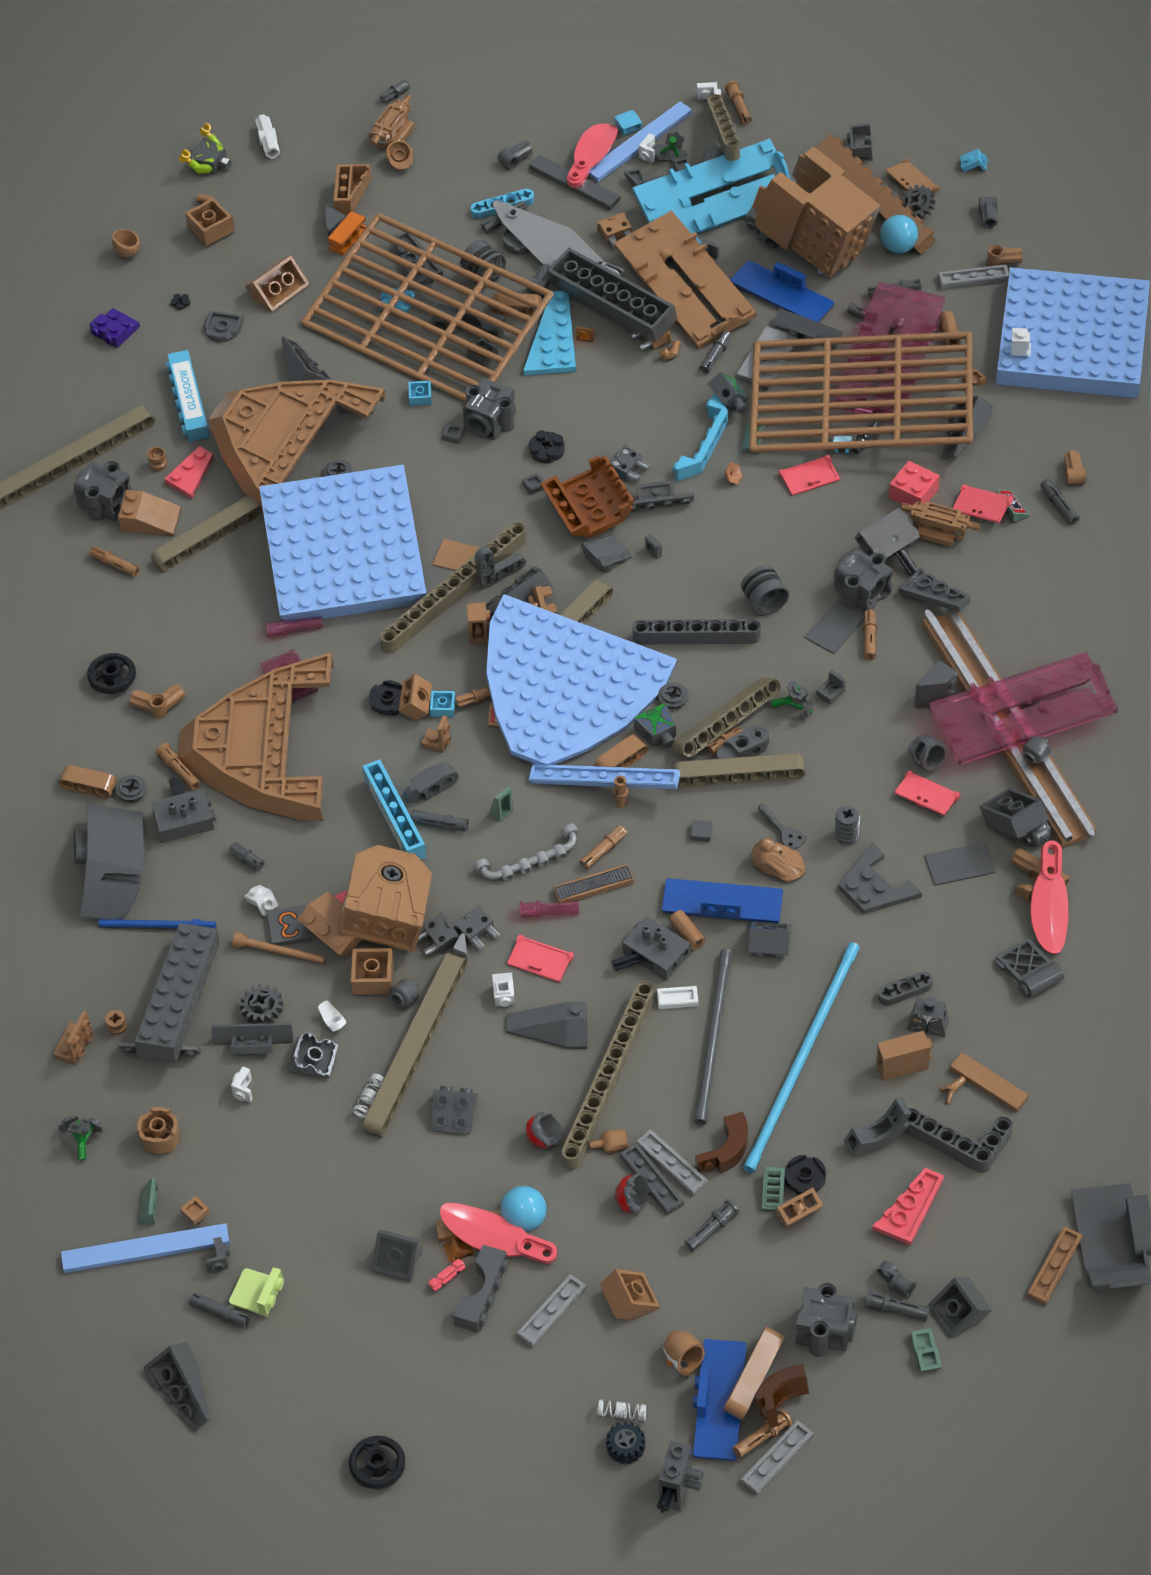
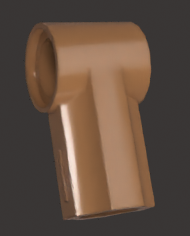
(998, 255)
(1074, 471)

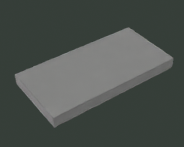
(768, 333)

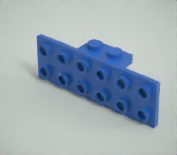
(783, 289)
(723, 900)
(715, 1428)

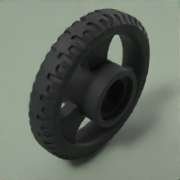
(111, 673)
(374, 1453)

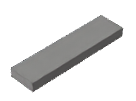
(973, 276)
(672, 1163)
(551, 1310)
(777, 1457)

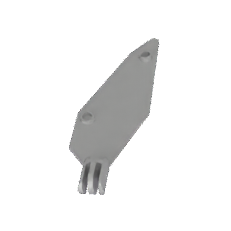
(544, 237)

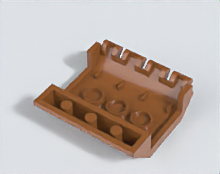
(590, 499)

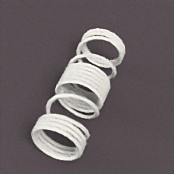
(368, 1095)
(621, 1410)

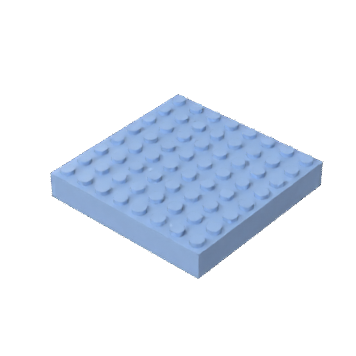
(1081, 331)
(343, 544)

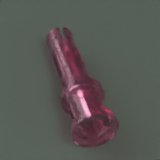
(284, 627)
(538, 908)

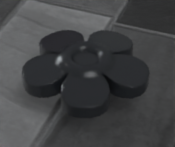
(179, 301)

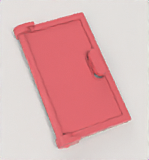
(800, 476)
(987, 504)
(937, 797)
(539, 956)

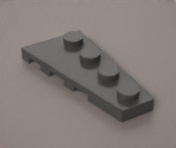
(409, 256)
(930, 590)

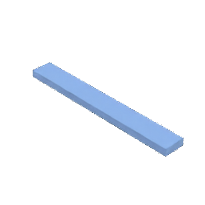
(631, 146)
(604, 776)
(143, 1248)

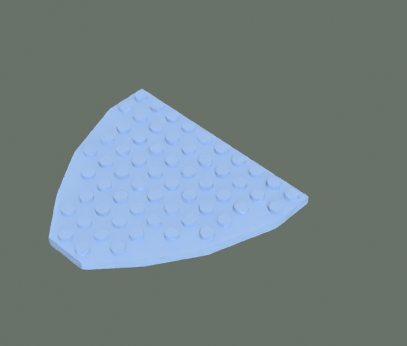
(564, 683)

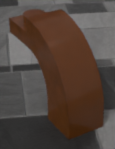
(732, 1151)
(779, 1388)

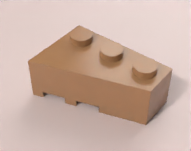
(350, 186)

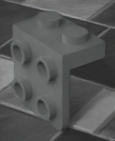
(453, 1110)

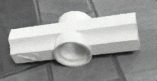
(267, 136)

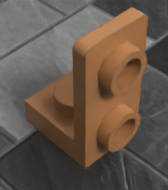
(438, 739)

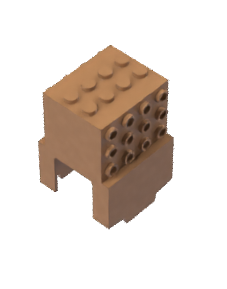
(818, 215)

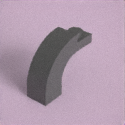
(881, 1132)

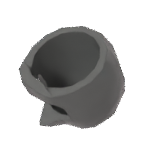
(928, 752)

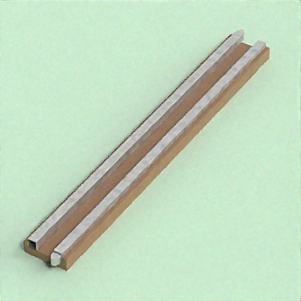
(1044, 781)

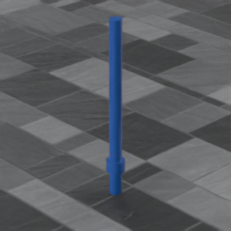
(153, 923)

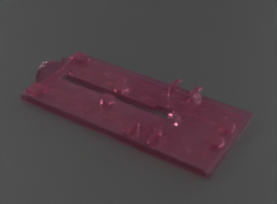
(892, 306)
(969, 716)

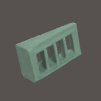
(502, 804)
(773, 1175)

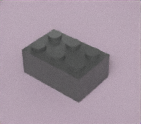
(1014, 813)

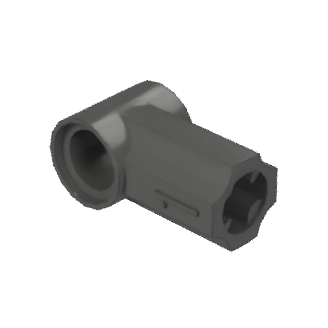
(512, 156)
(988, 210)
(541, 278)

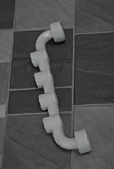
(524, 864)

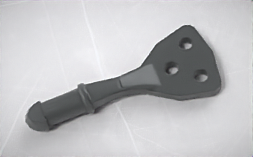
(785, 831)

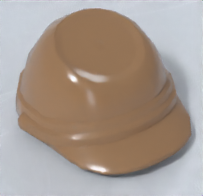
(399, 154)

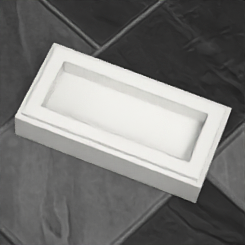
(677, 997)

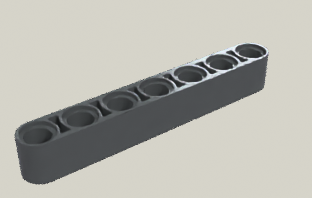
(697, 631)

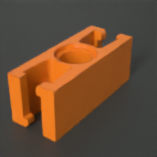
(347, 233)

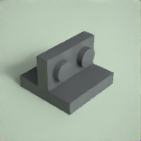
(396, 1254)

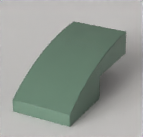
(925, 1350)

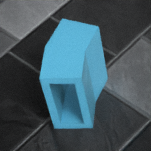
(628, 122)

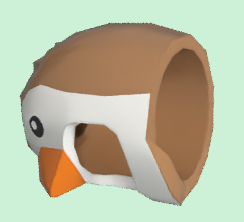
(683, 1347)

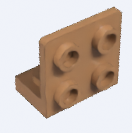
(74, 1040)

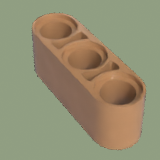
(512, 303)
(623, 753)
(87, 781)

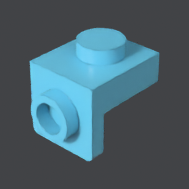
(973, 159)

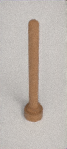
(241, 940)

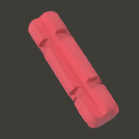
(446, 1275)

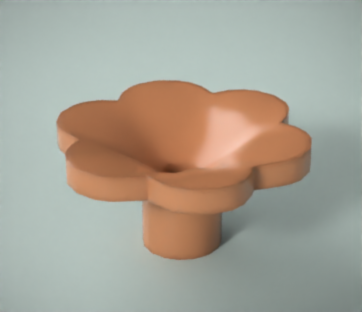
(733, 473)

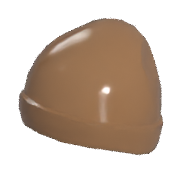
(125, 243)

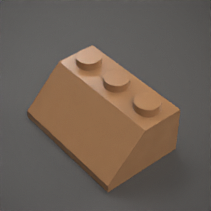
(277, 284)
(323, 919)

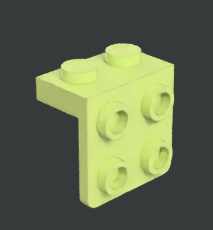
(257, 1291)

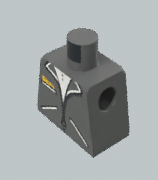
(929, 1016)

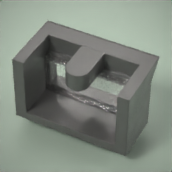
(860, 140)

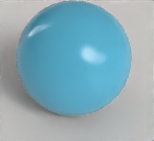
(899, 234)
(524, 1208)

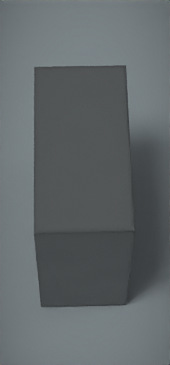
(479, 359)

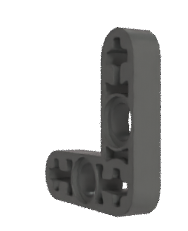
(490, 573)

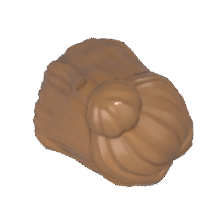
(777, 860)

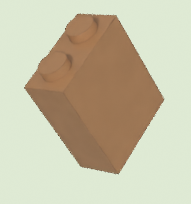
(903, 1055)

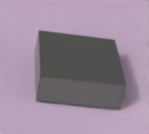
(453, 433)
(532, 483)
(653, 546)
(701, 830)

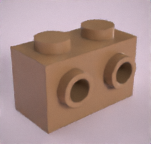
(478, 623)

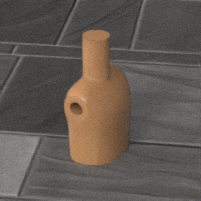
(611, 1141)

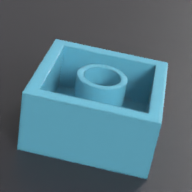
(420, 393)
(442, 703)

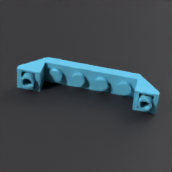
(690, 467)

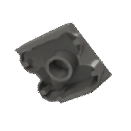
(605, 552)
(313, 1056)

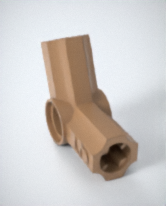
(158, 703)

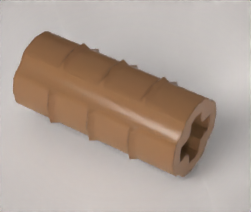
(948, 324)
(687, 929)

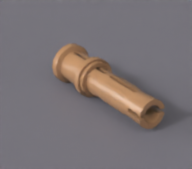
(736, 97)
(172, 761)
(762, 1434)

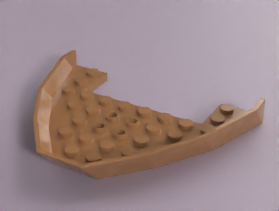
(271, 425)
(244, 740)

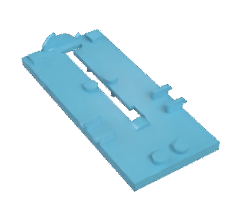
(679, 187)

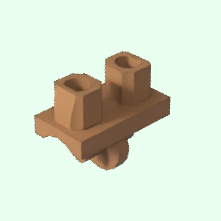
(539, 594)

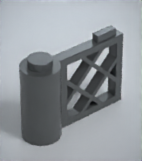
(1038, 976)

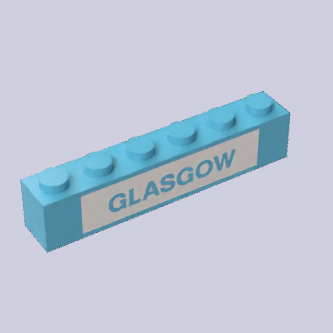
(188, 396)
(393, 809)

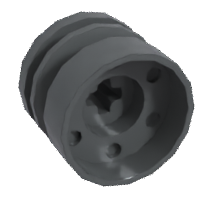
(485, 252)
(764, 590)

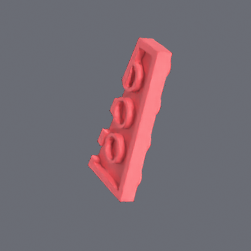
(910, 1208)

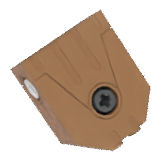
(386, 898)

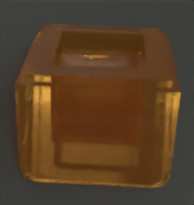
(585, 334)
(457, 1249)

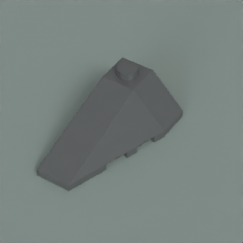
(299, 364)
(981, 415)
(522, 588)
(556, 1023)
(178, 1378)

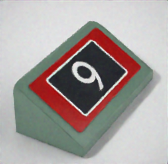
(1015, 510)

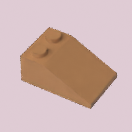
(148, 514)

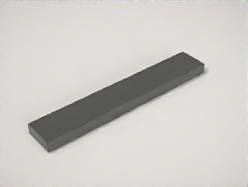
(589, 189)

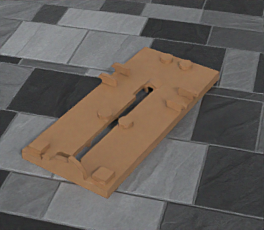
(668, 237)

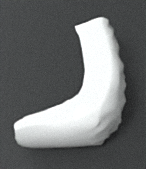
(331, 1016)

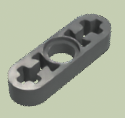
(900, 995)

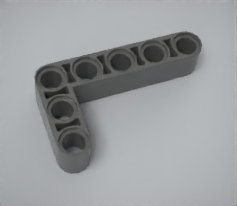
(959, 1141)

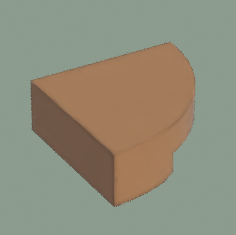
(978, 378)
(1024, 891)

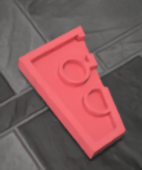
(188, 474)

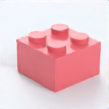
(914, 484)

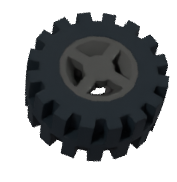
(628, 1435)

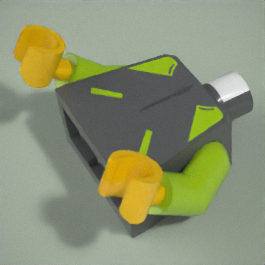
(207, 156)

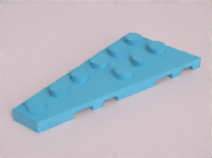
(553, 342)

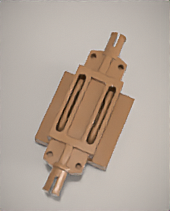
(392, 124)
(939, 522)

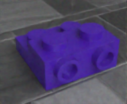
(113, 327)

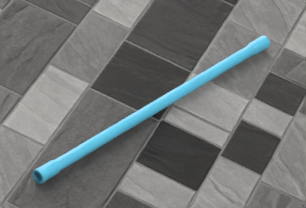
(755, 1155)

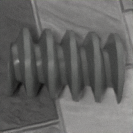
(847, 825)

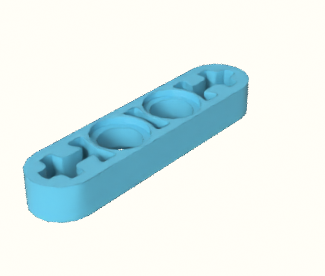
(481, 205)

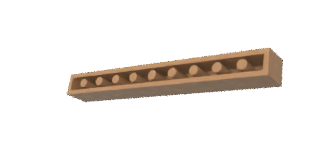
(873, 187)

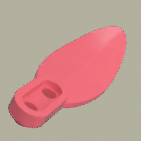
(590, 151)
(1050, 901)
(483, 1227)

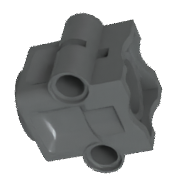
(489, 409)
(102, 489)
(863, 580)
(825, 1320)

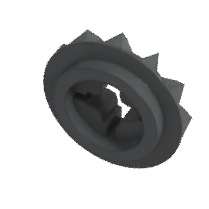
(333, 466)
(668, 690)
(126, 783)

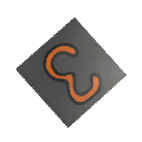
(286, 928)

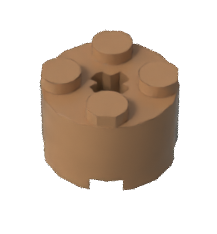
(158, 1131)

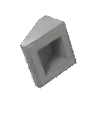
(460, 947)

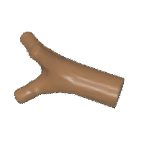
(953, 1087)

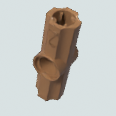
(1032, 865)

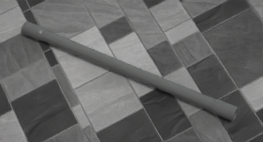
(702, 1106)

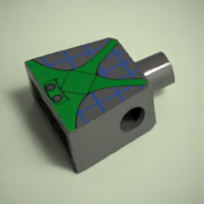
(729, 391)
(656, 726)

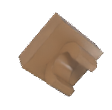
(195, 1210)

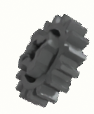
(919, 200)
(261, 1004)

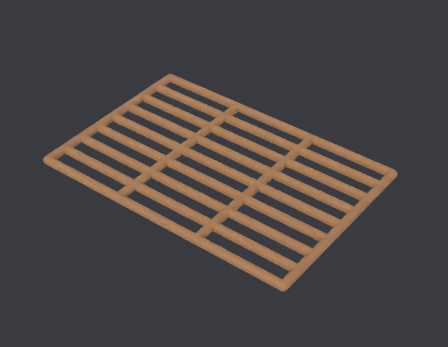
(399, 295)
(825, 406)

